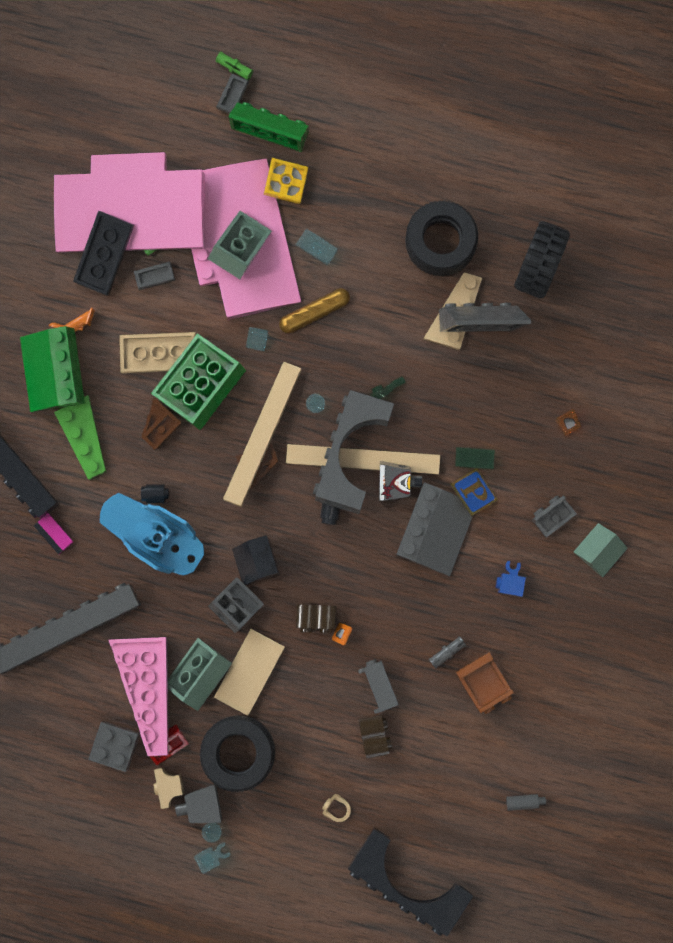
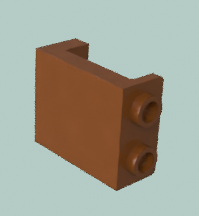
(484, 683)

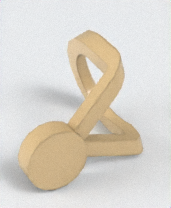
(336, 797)

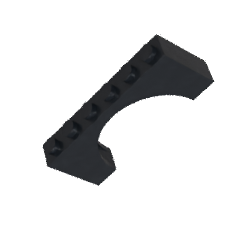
(438, 912)

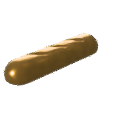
(314, 310)

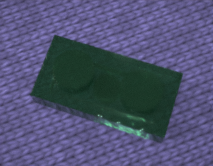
(474, 458)

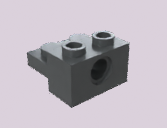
(236, 605)

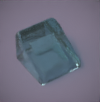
(257, 339)

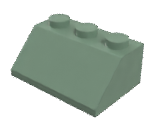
(198, 674)

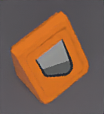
(342, 633)

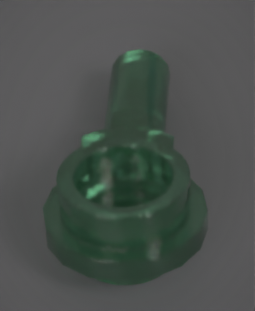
(380, 391)

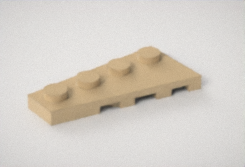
(464, 292)

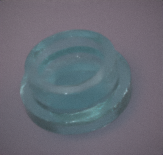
(315, 403)
(211, 832)

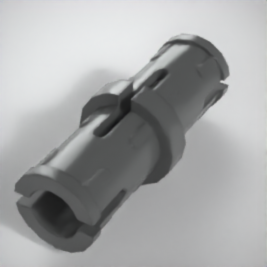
(447, 652)

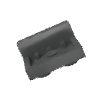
(553, 516)

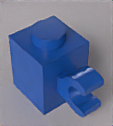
(511, 583)

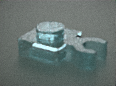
(209, 858)

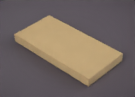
(152, 351)
(249, 672)

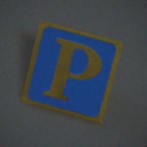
(474, 492)

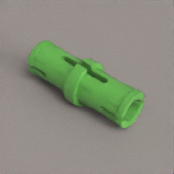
(234, 66)

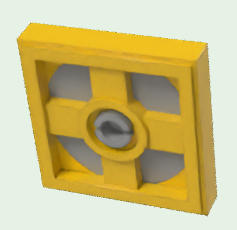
(285, 180)

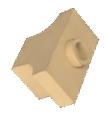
(167, 786)

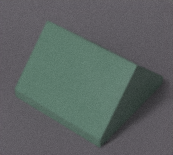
(600, 549)

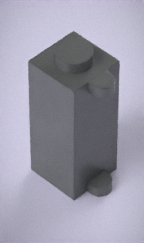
(380, 685)

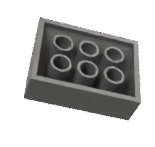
(481, 318)
(435, 530)

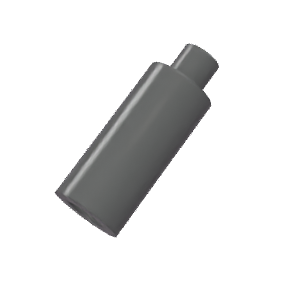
(524, 802)

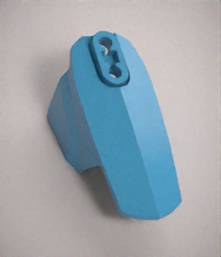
(152, 533)

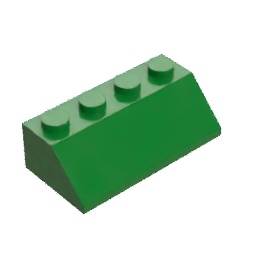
(268, 126)

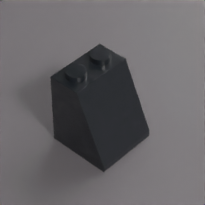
(255, 560)

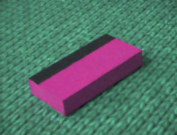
(53, 533)

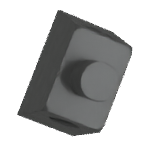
(201, 806)

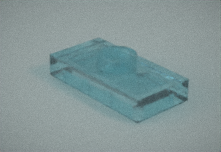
(316, 247)

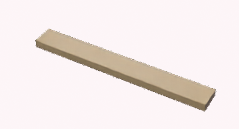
(262, 434)
(363, 458)

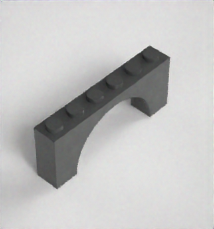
(358, 412)

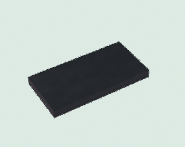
(103, 253)

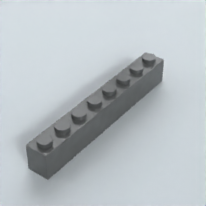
(67, 627)

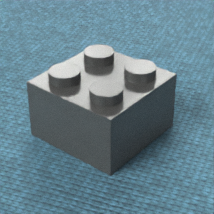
(114, 746)

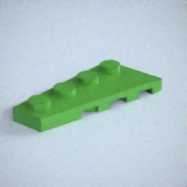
(83, 437)

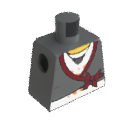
(396, 481)

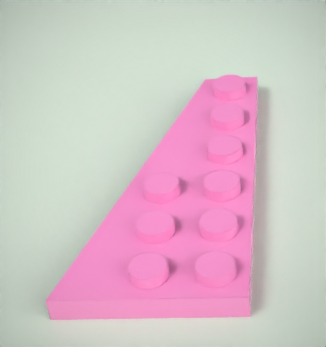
(145, 679)

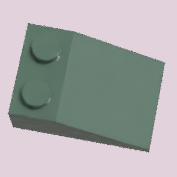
(239, 244)

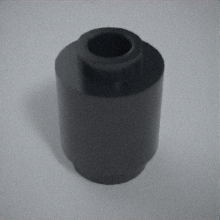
(154, 493)
(329, 514)

